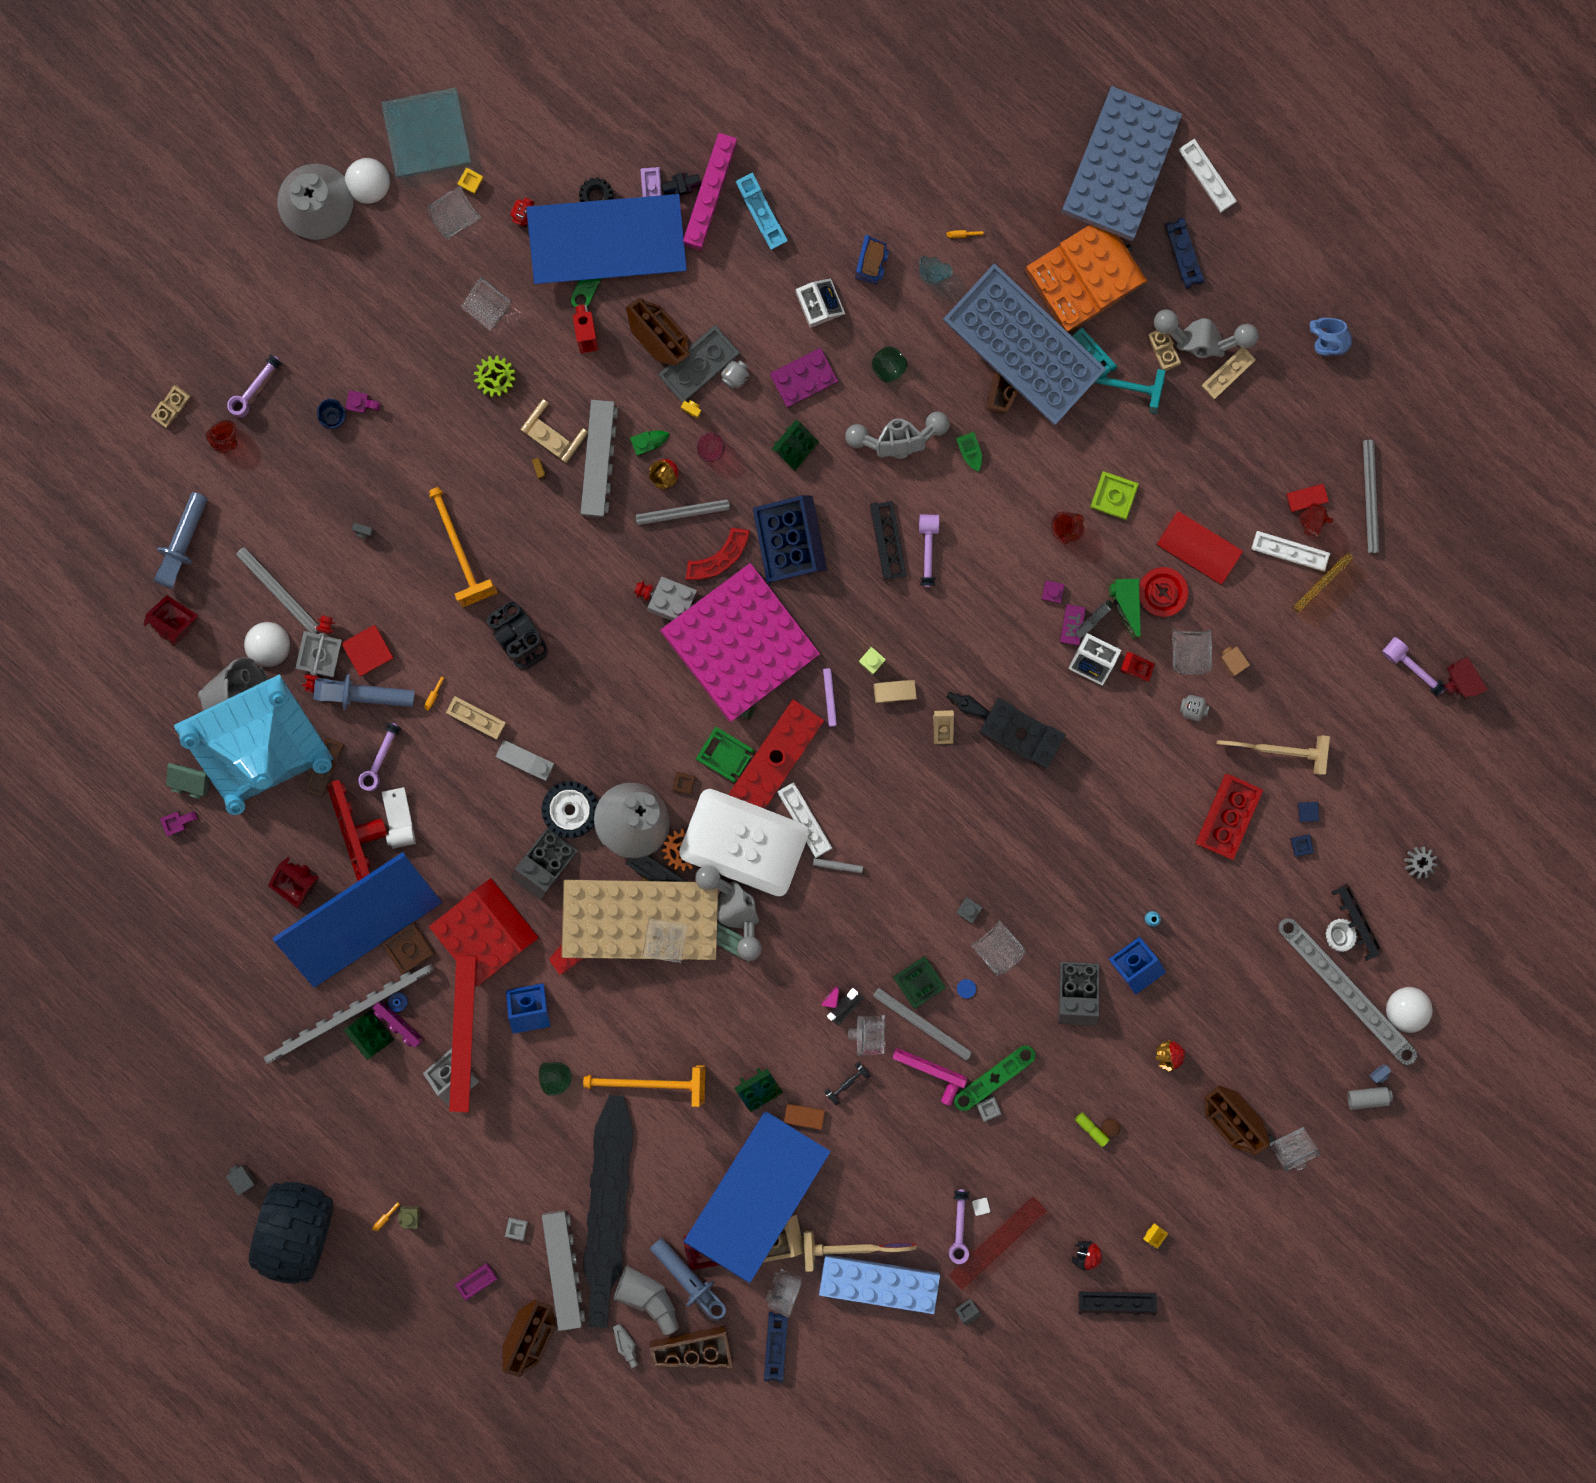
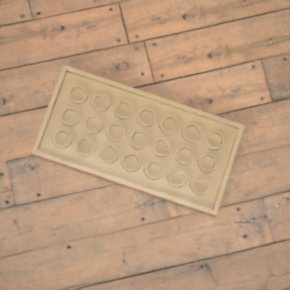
(613, 917)

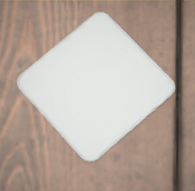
(981, 1206)

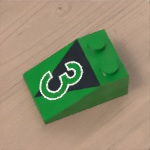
(1126, 601)

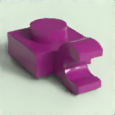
(359, 402)
(175, 822)

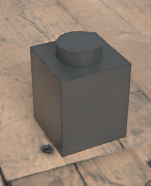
(240, 1179)

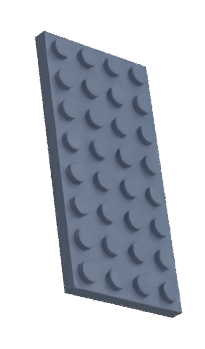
(1121, 163)
(1024, 344)

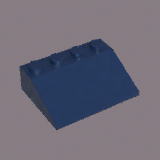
(789, 538)

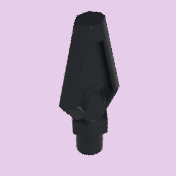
(968, 704)

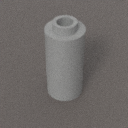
(1369, 1098)

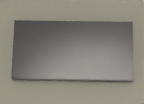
(706, 359)

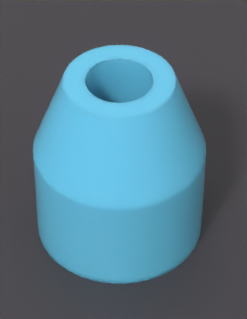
(1149, 915)

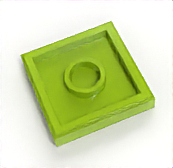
(1114, 495)

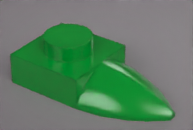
(648, 441)
(970, 450)

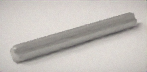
(682, 512)

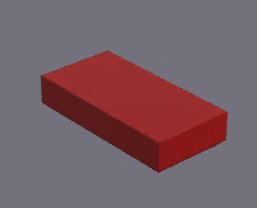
(1305, 497)

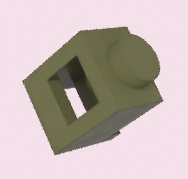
(409, 1217)

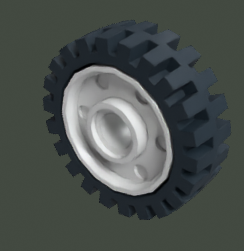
(554, 809)

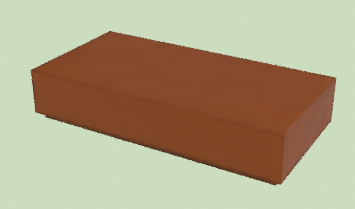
(804, 1116)

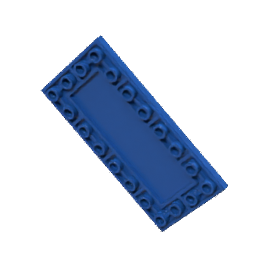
(606, 239)
(357, 920)
(757, 1197)

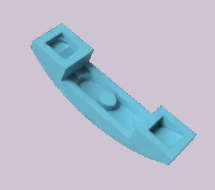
(761, 211)

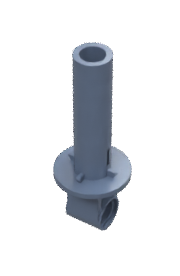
(175, 554)
(346, 692)
(699, 1292)

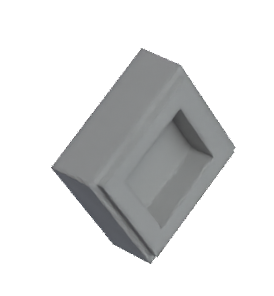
(988, 1108)
(516, 1229)

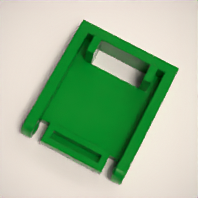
(727, 757)

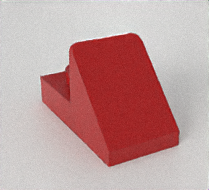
(1137, 666)

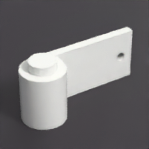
(399, 818)

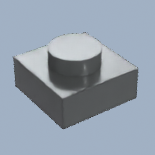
(362, 531)
(969, 910)
(968, 1312)

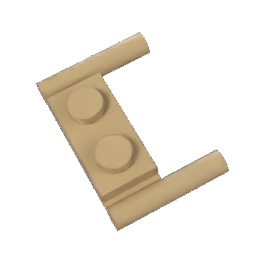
(548, 437)

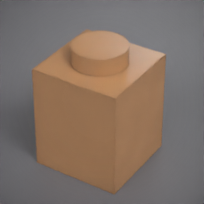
(1233, 660)

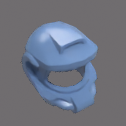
(1335, 340)

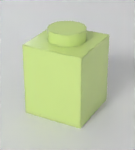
(871, 660)

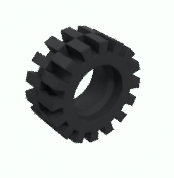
(595, 184)

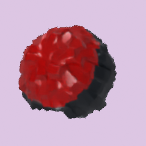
(1087, 1256)

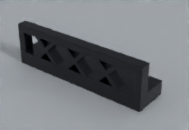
(878, 528)

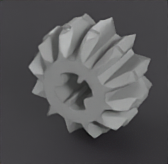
(1418, 855)

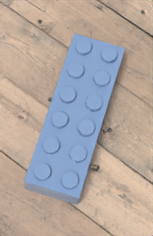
(879, 1284)

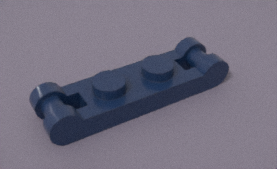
(1184, 253)
(775, 1347)

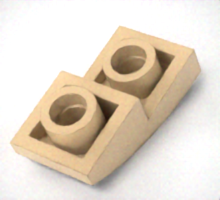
(1164, 350)
(171, 406)
(895, 691)

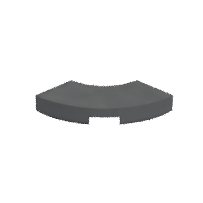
(1098, 614)

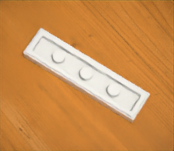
(1207, 176)
(1290, 551)
(801, 813)

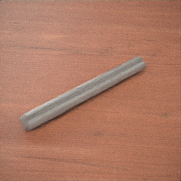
(1371, 496)
(279, 592)
(922, 1024)

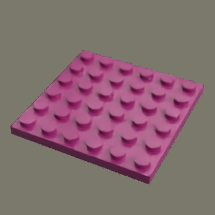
(739, 642)

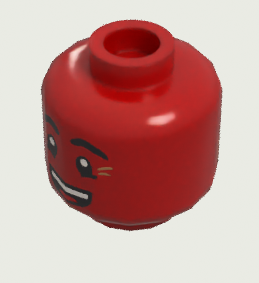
(519, 211)

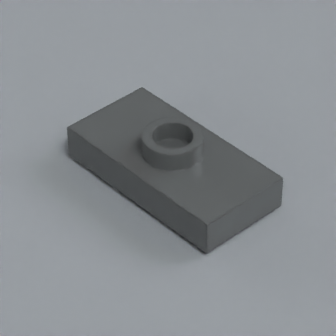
(845, 1006)

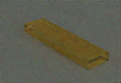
(1322, 582)

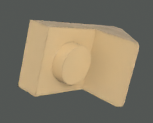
(943, 727)

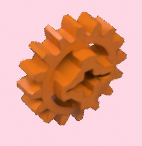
(670, 845)

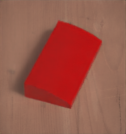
(1199, 547)
(1229, 816)

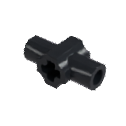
(681, 184)

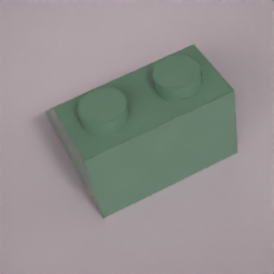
(187, 779)

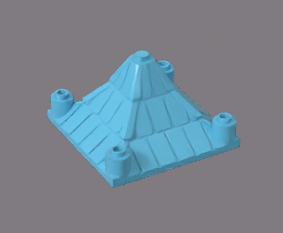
(254, 742)

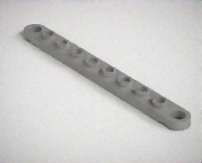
(1347, 991)
(341, 1016)

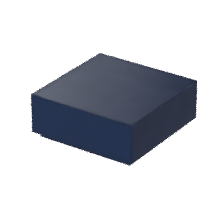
(1308, 811)
(1302, 845)

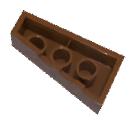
(1000, 395)
(694, 1349)

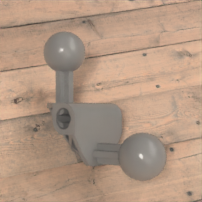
(1203, 336)
(898, 436)
(733, 909)

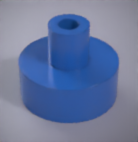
(401, 998)

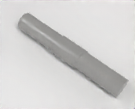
(837, 865)

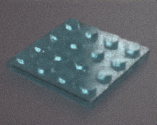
(426, 132)

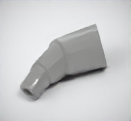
(649, 1296)

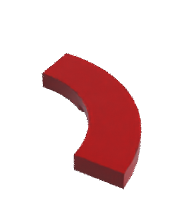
(722, 559)

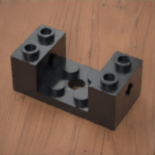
(1040, 740)

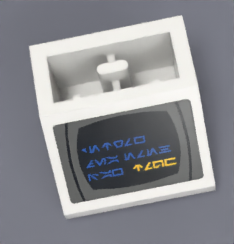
(819, 302)
(1094, 659)

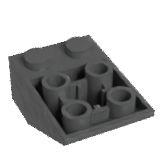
(543, 863)
(1078, 994)

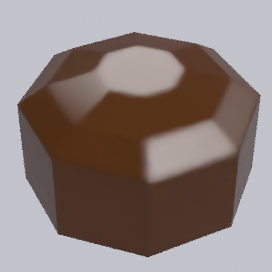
(1110, 1127)

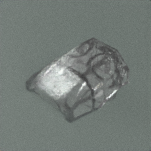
(452, 213)
(1192, 652)
(999, 949)

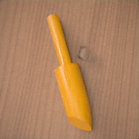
(962, 233)
(433, 695)
(384, 1218)

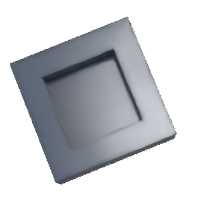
(1380, 1074)

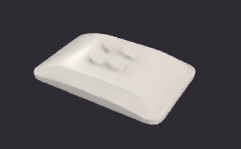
(744, 842)

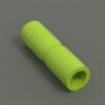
(1090, 1128)

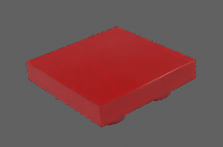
(367, 650)

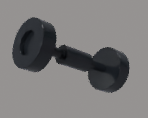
(847, 1083)

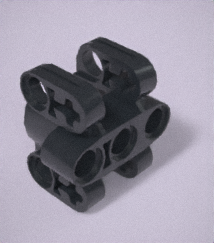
(517, 636)

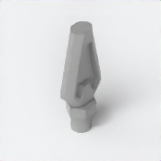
(625, 1345)

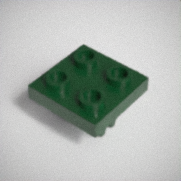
(795, 445)
(919, 982)
(368, 1035)
(758, 1089)

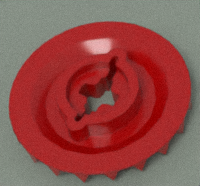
(1163, 578)

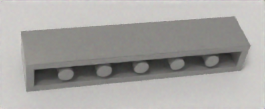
(598, 458)
(562, 1270)

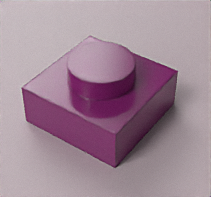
(1052, 591)

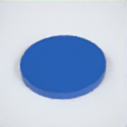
(966, 988)

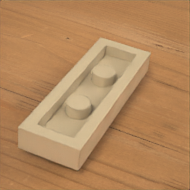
(1228, 373)
(476, 717)

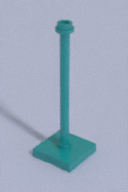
(1153, 390)

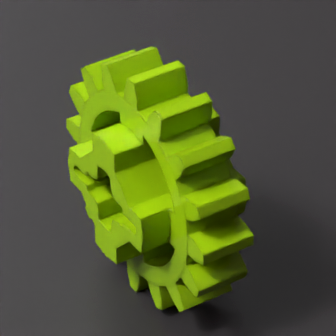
(485, 378)

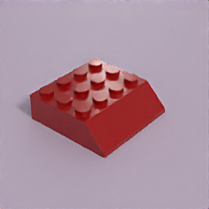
(484, 927)

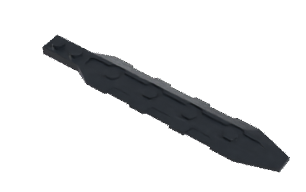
(607, 1206)

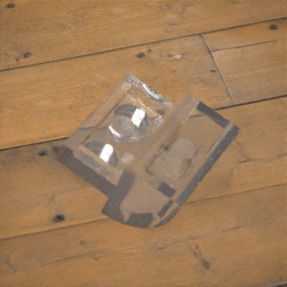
(486, 303)

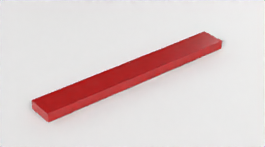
(462, 1034)

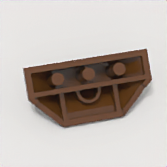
(657, 332)
(1236, 1120)
(528, 1337)

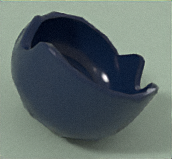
(331, 414)

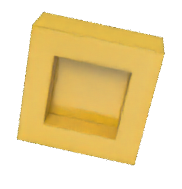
(470, 180)
(691, 408)
(1155, 1236)

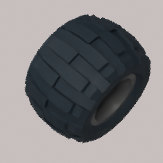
(291, 1232)

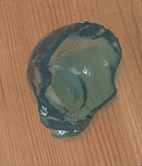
(933, 271)

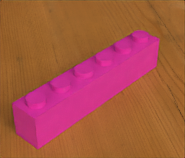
(710, 191)

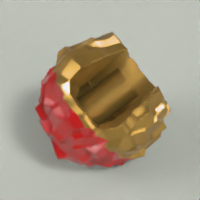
(663, 473)
(1170, 1055)

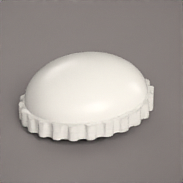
(1340, 935)

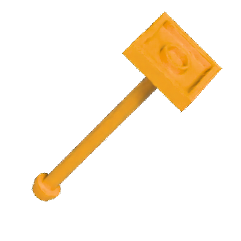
(475, 591)
(696, 1085)

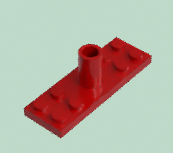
(790, 738)
(354, 835)

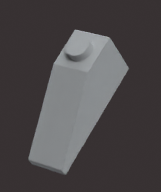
(525, 760)

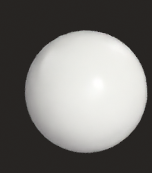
(367, 180)
(267, 644)
(1409, 1009)

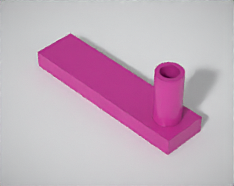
(954, 1079)

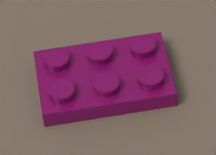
(803, 377)
(397, 1024)

